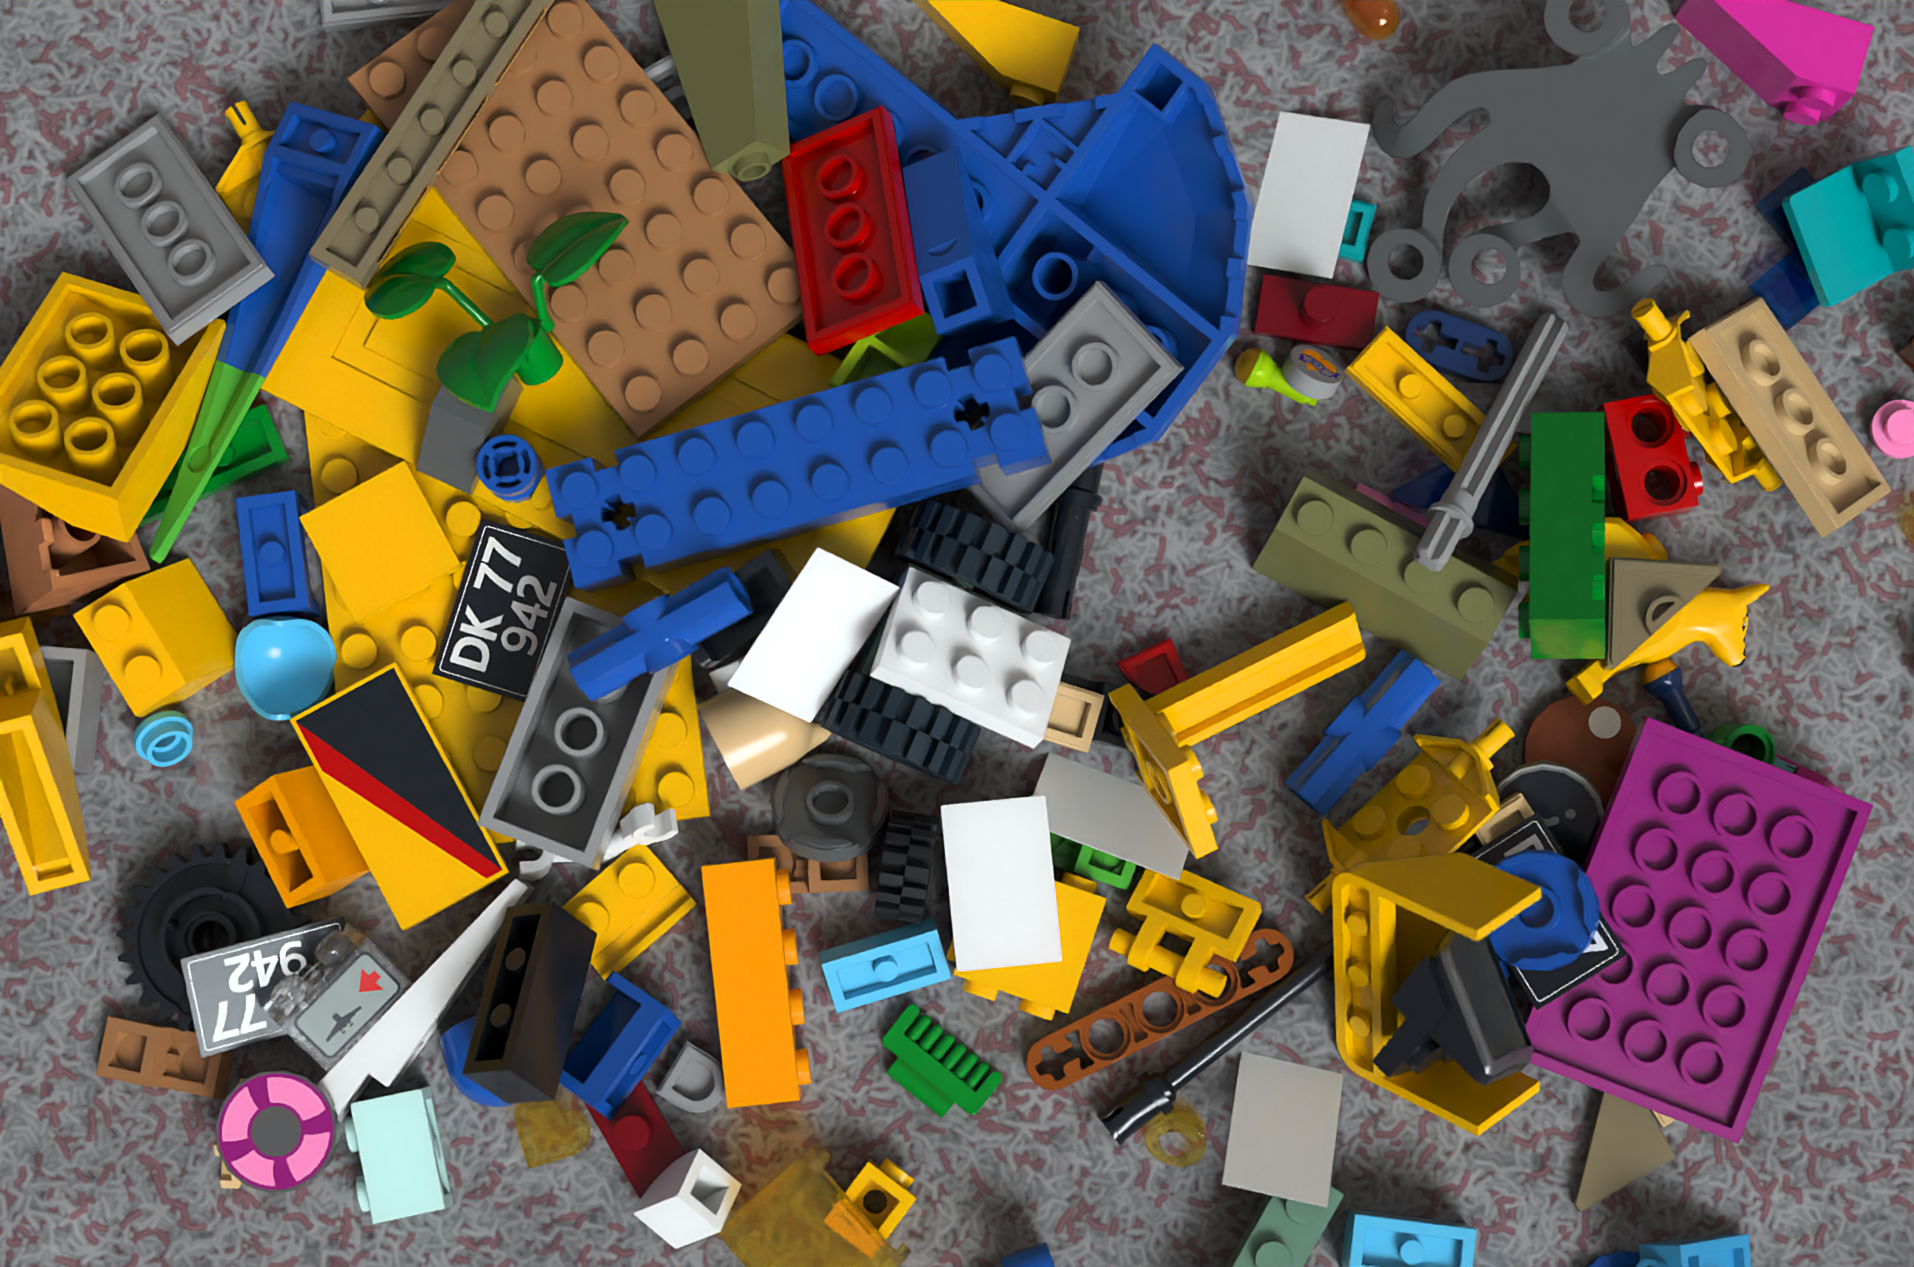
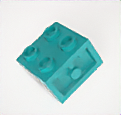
(1856, 224)

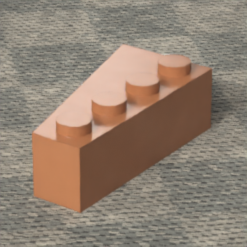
(58, 562)

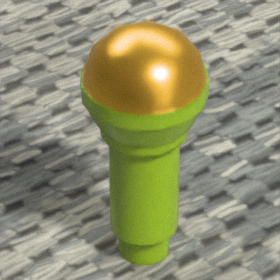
(1258, 370)

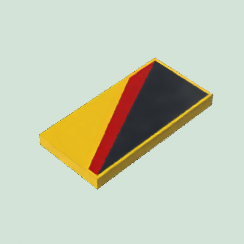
(400, 796)

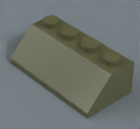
(1353, 549)

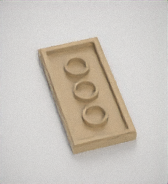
(1790, 415)

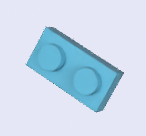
(884, 965)

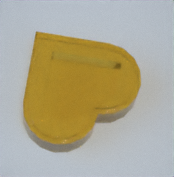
(550, 1131)

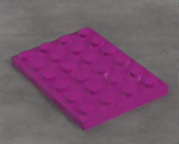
(1719, 897)

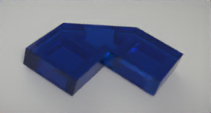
(1787, 284)

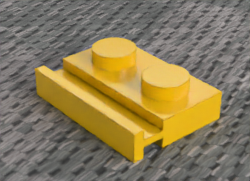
(629, 908)

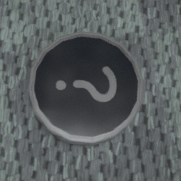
(1563, 800)

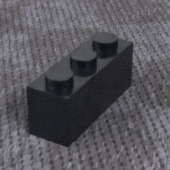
(530, 1003)

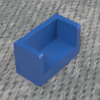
(275, 555)
(618, 1048)

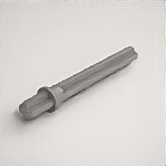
(1453, 514)

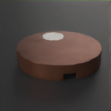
(1582, 737)

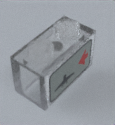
(337, 995)

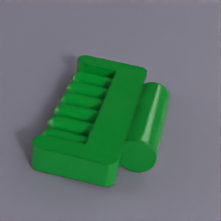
(926, 1077)

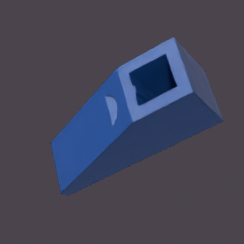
(953, 247)

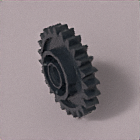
(183, 905)

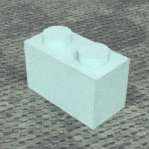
(398, 1155)

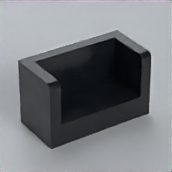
(767, 583)

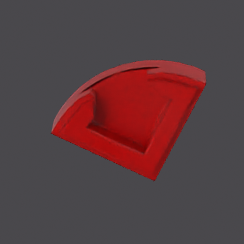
(1154, 668)

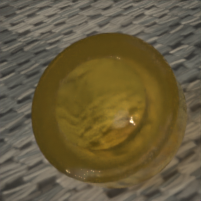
(1183, 1121)

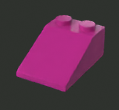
(1783, 51)

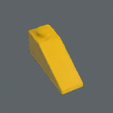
(1010, 44)

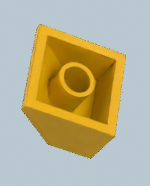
(160, 637)

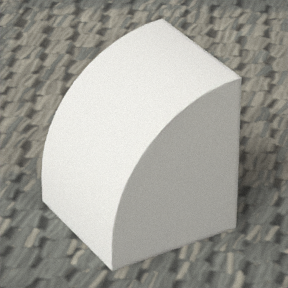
(688, 1200)

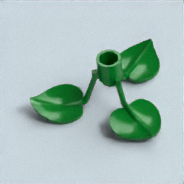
(483, 361)

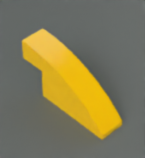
(36, 770)

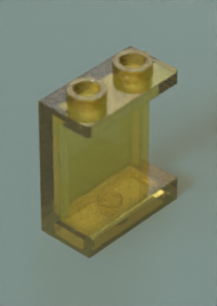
(806, 1223)

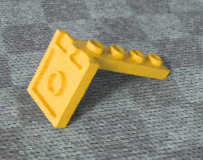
(1230, 692)

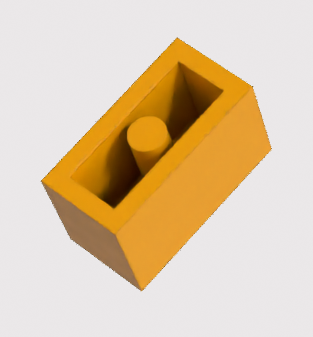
(301, 836)

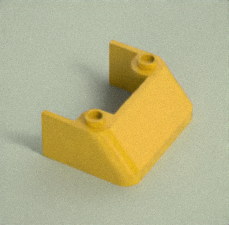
(1382, 928)

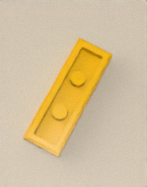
(1419, 398)

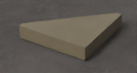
(1644, 597)
(1619, 1149)

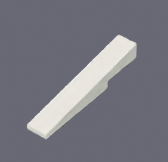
(407, 1026)

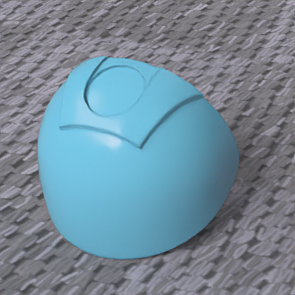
(284, 665)

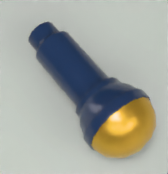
(1664, 682)

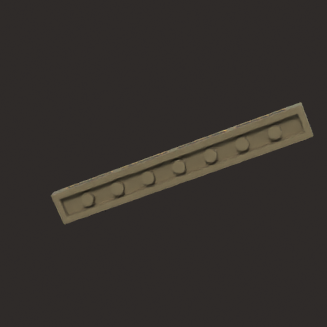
(425, 137)

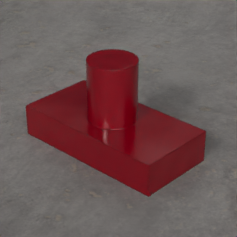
(1315, 313)
(640, 1138)

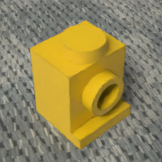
(895, 1185)

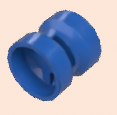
(518, 474)

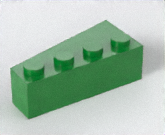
(1565, 535)

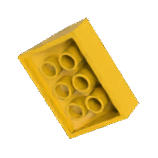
(99, 405)

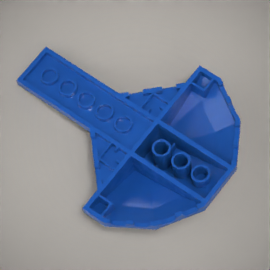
(1070, 194)

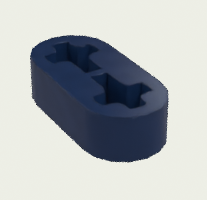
(1463, 334)

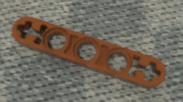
(1140, 1033)

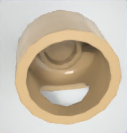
(757, 736)

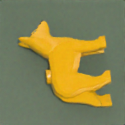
(1712, 617)

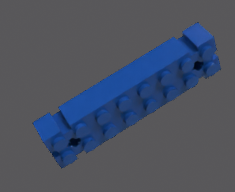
(798, 466)

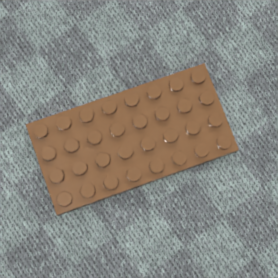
(583, 129)

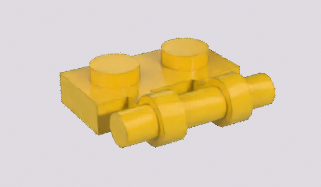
(1195, 911)

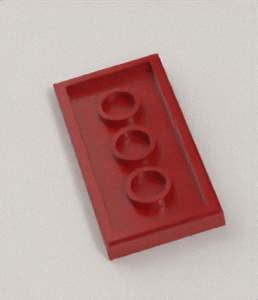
(851, 232)

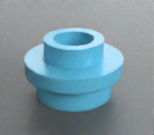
(163, 738)

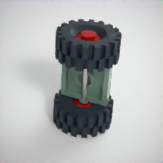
(969, 556)

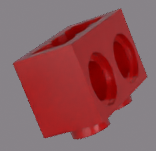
(1631, 459)

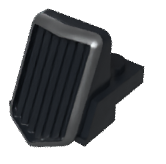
(1459, 1011)

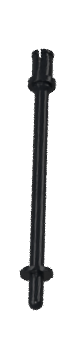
(1159, 1090)

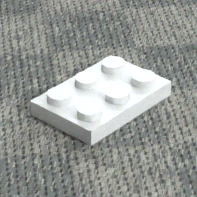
(971, 657)

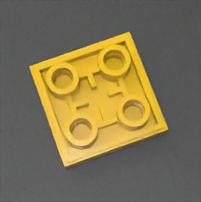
(381, 542)

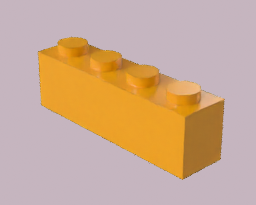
(753, 982)

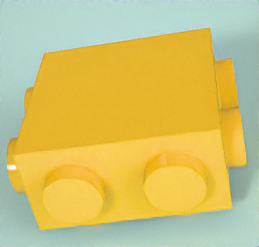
(1052, 984)

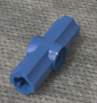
(659, 633)
(1362, 732)

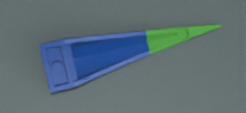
(300, 188)

